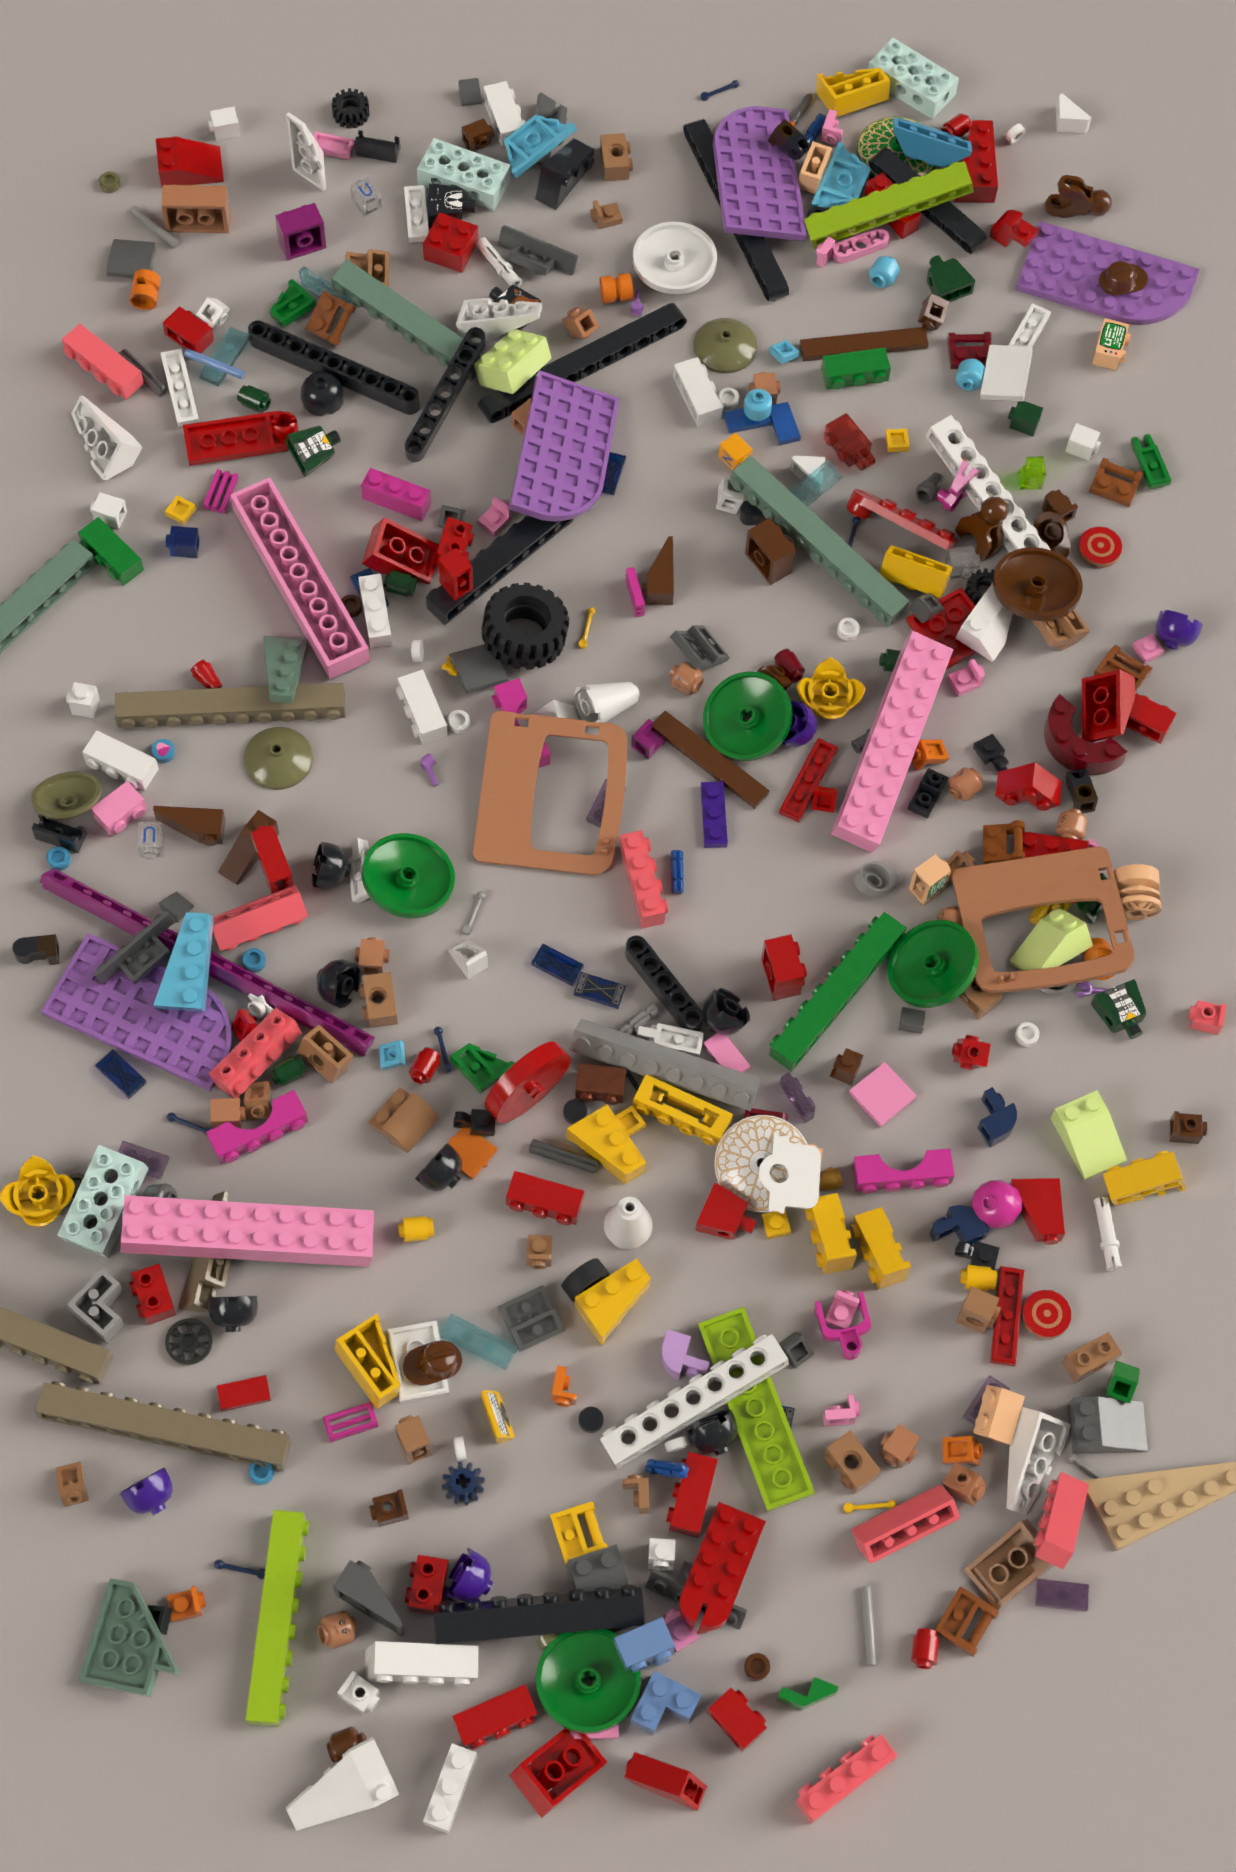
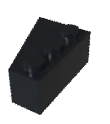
(563, 172)

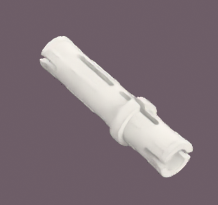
(503, 268)
(1109, 1242)

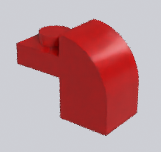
(1013, 227)

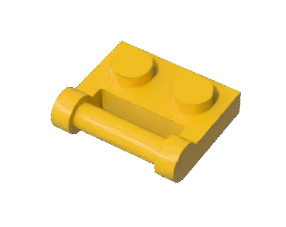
(570, 1533)

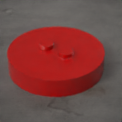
(527, 1082)

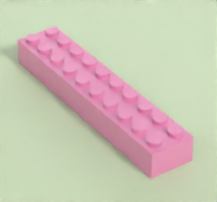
(300, 578)
(891, 742)
(247, 1231)

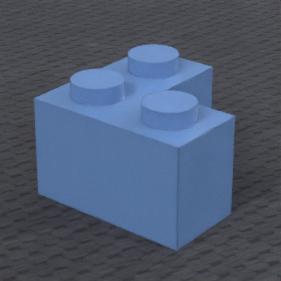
(645, 1644)
(663, 1696)

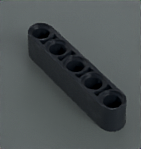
(663, 974)

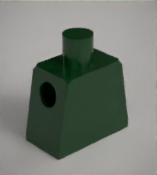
(949, 279)

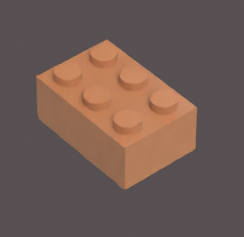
(196, 208)

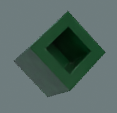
(1025, 417)

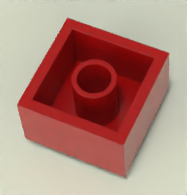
(450, 242)
(783, 967)

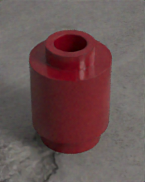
(790, 664)

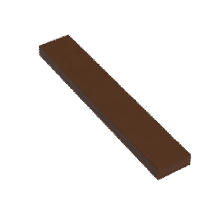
(892, 340)
(710, 759)

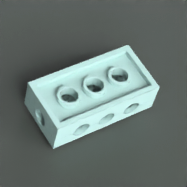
(915, 78)
(476, 174)
(94, 1188)

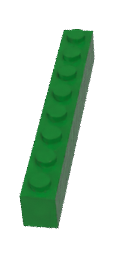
(837, 991)

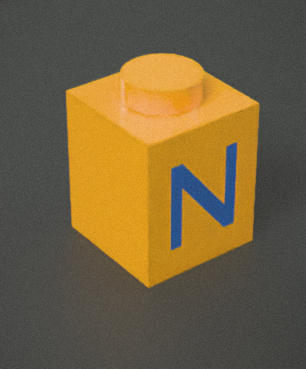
(734, 451)

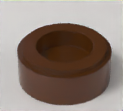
(352, 604)
(756, 1666)

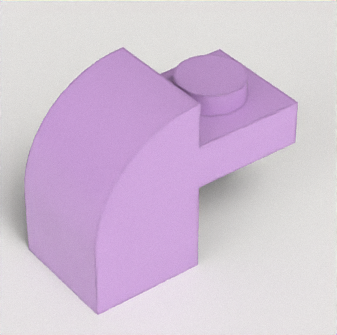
(675, 1358)

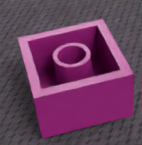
(300, 231)

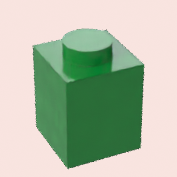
(1122, 1381)

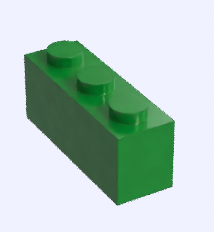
(855, 368)
(110, 551)

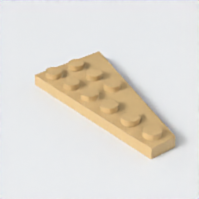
(1149, 1501)

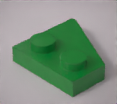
(292, 304)
(479, 1066)

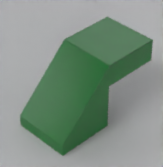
(818, 1692)

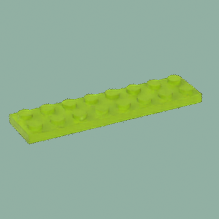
(759, 1417)

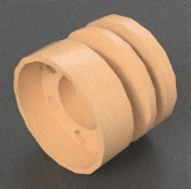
(1138, 890)

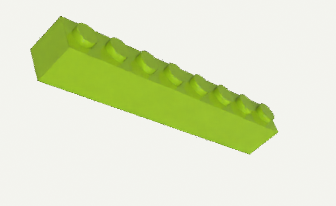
(890, 204)
(276, 1618)

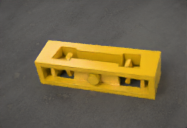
(649, 1101)

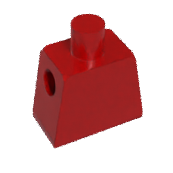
(724, 1214)

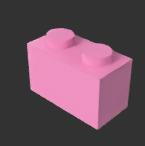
(119, 809)

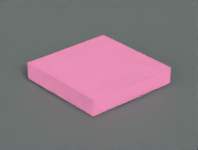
(882, 1094)

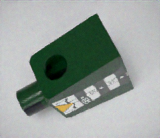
(311, 448)
(1121, 1008)

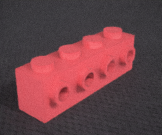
(102, 362)
(642, 879)
(258, 918)
(259, 1050)
(1061, 1520)
(905, 1523)
(846, 1778)

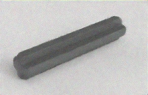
(148, 378)
(563, 1156)

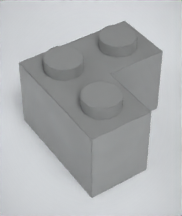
(93, 1304)

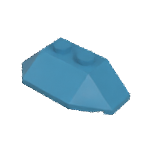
(929, 143)

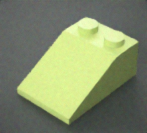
(1052, 942)
(1089, 1134)

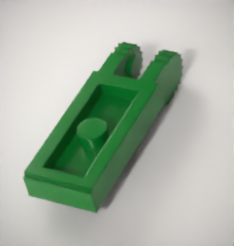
(1151, 462)

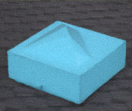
(784, 351)
(392, 1055)

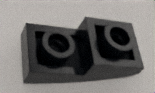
(928, 793)

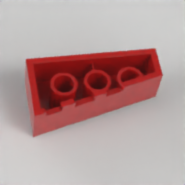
(981, 163)

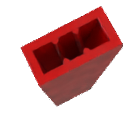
(272, 858)
(1042, 1208)
(665, 1780)

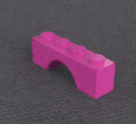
(512, 698)
(231, 1141)
(873, 1174)

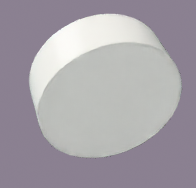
(1015, 133)
(729, 397)
(848, 629)
(417, 651)
(458, 721)
(1027, 1034)
(677, 1444)
(459, 1449)

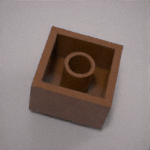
(770, 551)

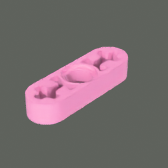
(866, 238)

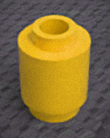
(416, 1228)
(978, 1277)

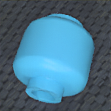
(884, 271)
(970, 374)
(757, 404)

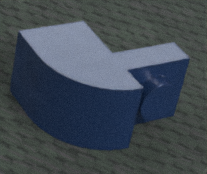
(1000, 1123)
(963, 1222)

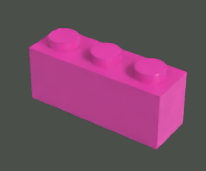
(396, 494)

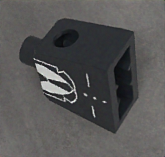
(447, 201)

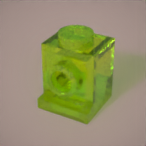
(1032, 473)

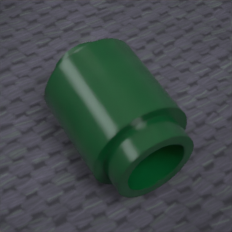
(254, 398)
(400, 583)
(889, 659)
(288, 1070)

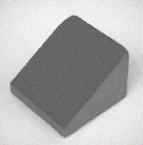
(469, 91)
(452, 512)
(926, 607)
(176, 906)
(912, 1020)
(796, 1349)

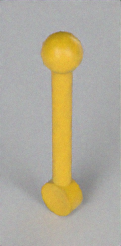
(583, 643)
(848, 1507)

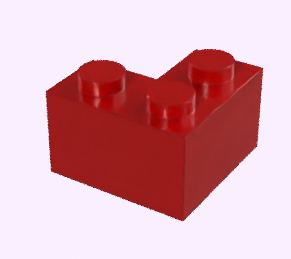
(1029, 784)

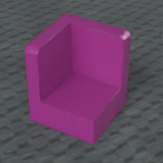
(647, 740)

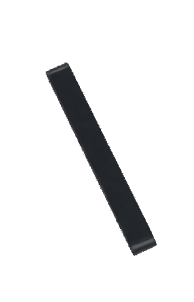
(318, 359)

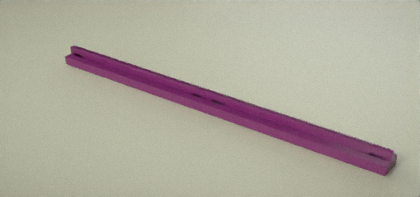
(219, 968)

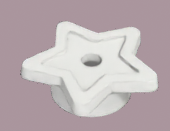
(258, 1006)

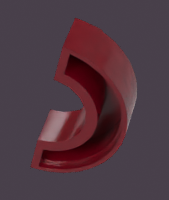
(1074, 751)

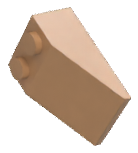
(1008, 1565)

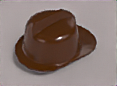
(1123, 278)
(1053, 532)
(432, 1363)

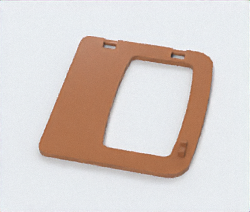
(509, 791)
(1037, 882)

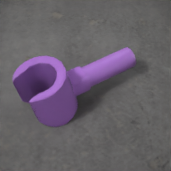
(637, 308)
(426, 764)
(1088, 989)

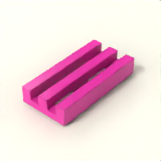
(225, 477)
(635, 592)
(352, 1431)

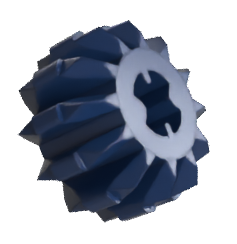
(470, 1477)

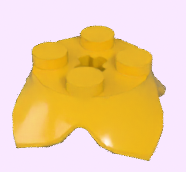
(830, 678)
(35, 1177)

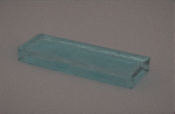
(318, 284)
(226, 352)
(478, 1341)

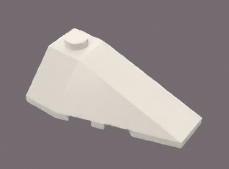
(495, 317)
(107, 441)
(986, 626)
(1032, 1450)
(349, 1787)

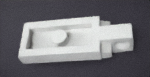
(359, 851)
(673, 1037)

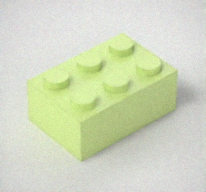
(512, 361)

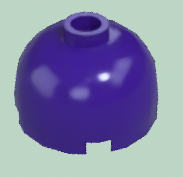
(1177, 629)
(802, 727)
(149, 1493)
(469, 1577)

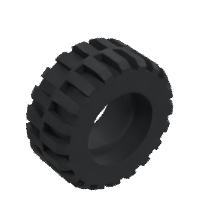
(527, 603)

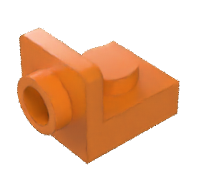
(929, 753)
(561, 1383)
(962, 1450)
(186, 1604)

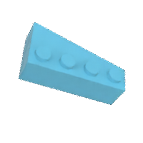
(188, 968)

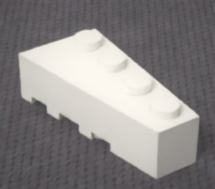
(421, 1663)

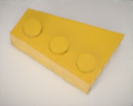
(853, 91)
(608, 1142)
(1143, 1178)
(830, 1235)
(879, 1248)
(612, 1298)
(369, 1361)

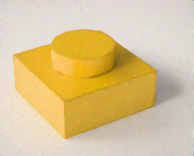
(897, 440)
(180, 510)
(631, 1121)
(775, 1224)

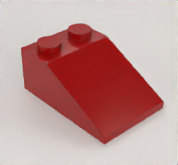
(188, 162)
(401, 551)
(1106, 704)
(557, 1770)

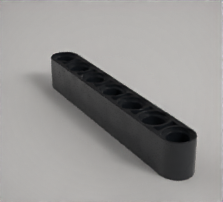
(944, 216)
(449, 385)

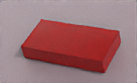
(243, 1393)

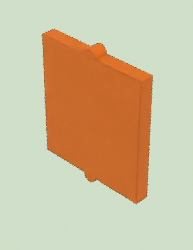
(473, 1151)

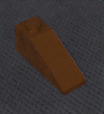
(660, 577)
(199, 824)
(243, 854)

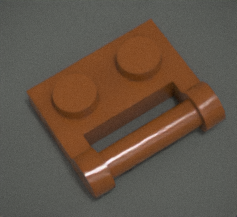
(325, 315)
(1115, 488)
(1110, 664)
(996, 842)
(958, 1617)

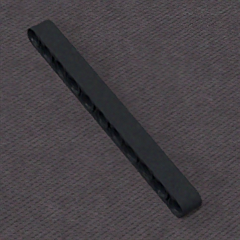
(753, 247)
(591, 358)

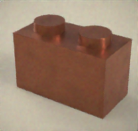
(600, 1084)

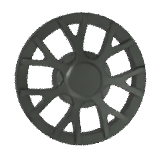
(188, 1341)

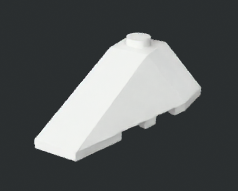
(305, 152)

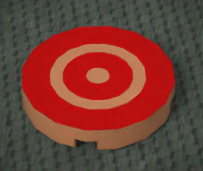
(1100, 547)
(1046, 1314)

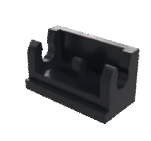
(377, 148)
(59, 834)

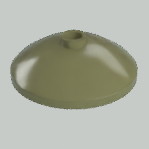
(723, 353)
(282, 768)
(66, 795)

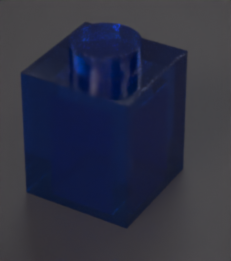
(183, 542)

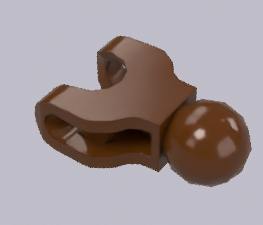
(1077, 199)
(985, 526)

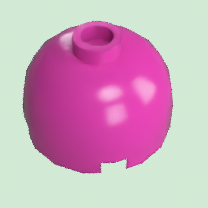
(997, 1203)

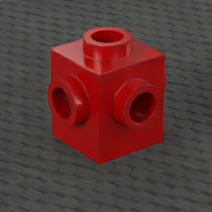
(971, 1052)

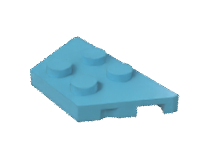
(534, 141)
(843, 179)

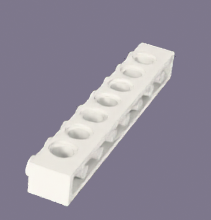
(976, 488)
(688, 1414)

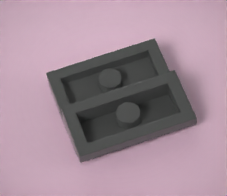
(130, 256)
(699, 647)
(477, 669)
(531, 1318)

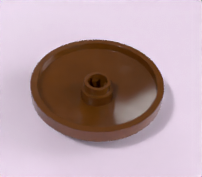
(1037, 584)

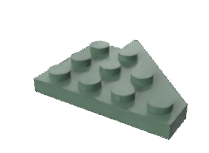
(126, 1644)

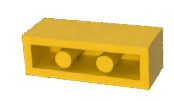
(915, 571)

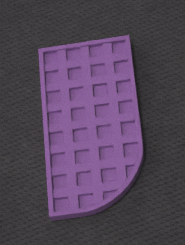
(757, 179)
(1067, 270)
(563, 449)
(125, 1018)

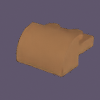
(374, 263)
(1063, 631)
(404, 1119)

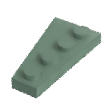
(283, 666)

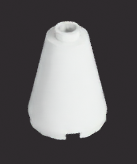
(604, 700)
(628, 1224)

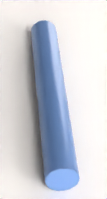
(214, 363)

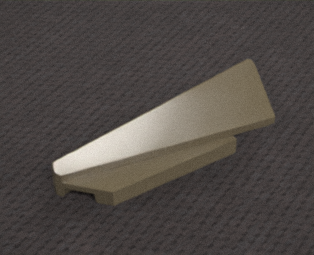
(204, 1277)

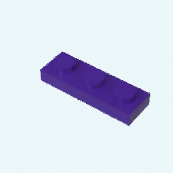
(713, 814)

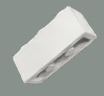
(502, 109)
(698, 391)
(375, 611)
(421, 707)
(120, 760)
(450, 1788)

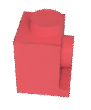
(1205, 1023)

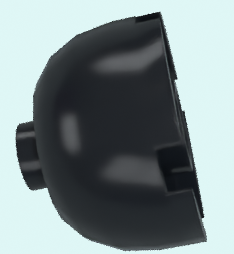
(322, 394)
(330, 866)
(338, 981)
(724, 1013)
(441, 1170)
(232, 1311)
(714, 1432)

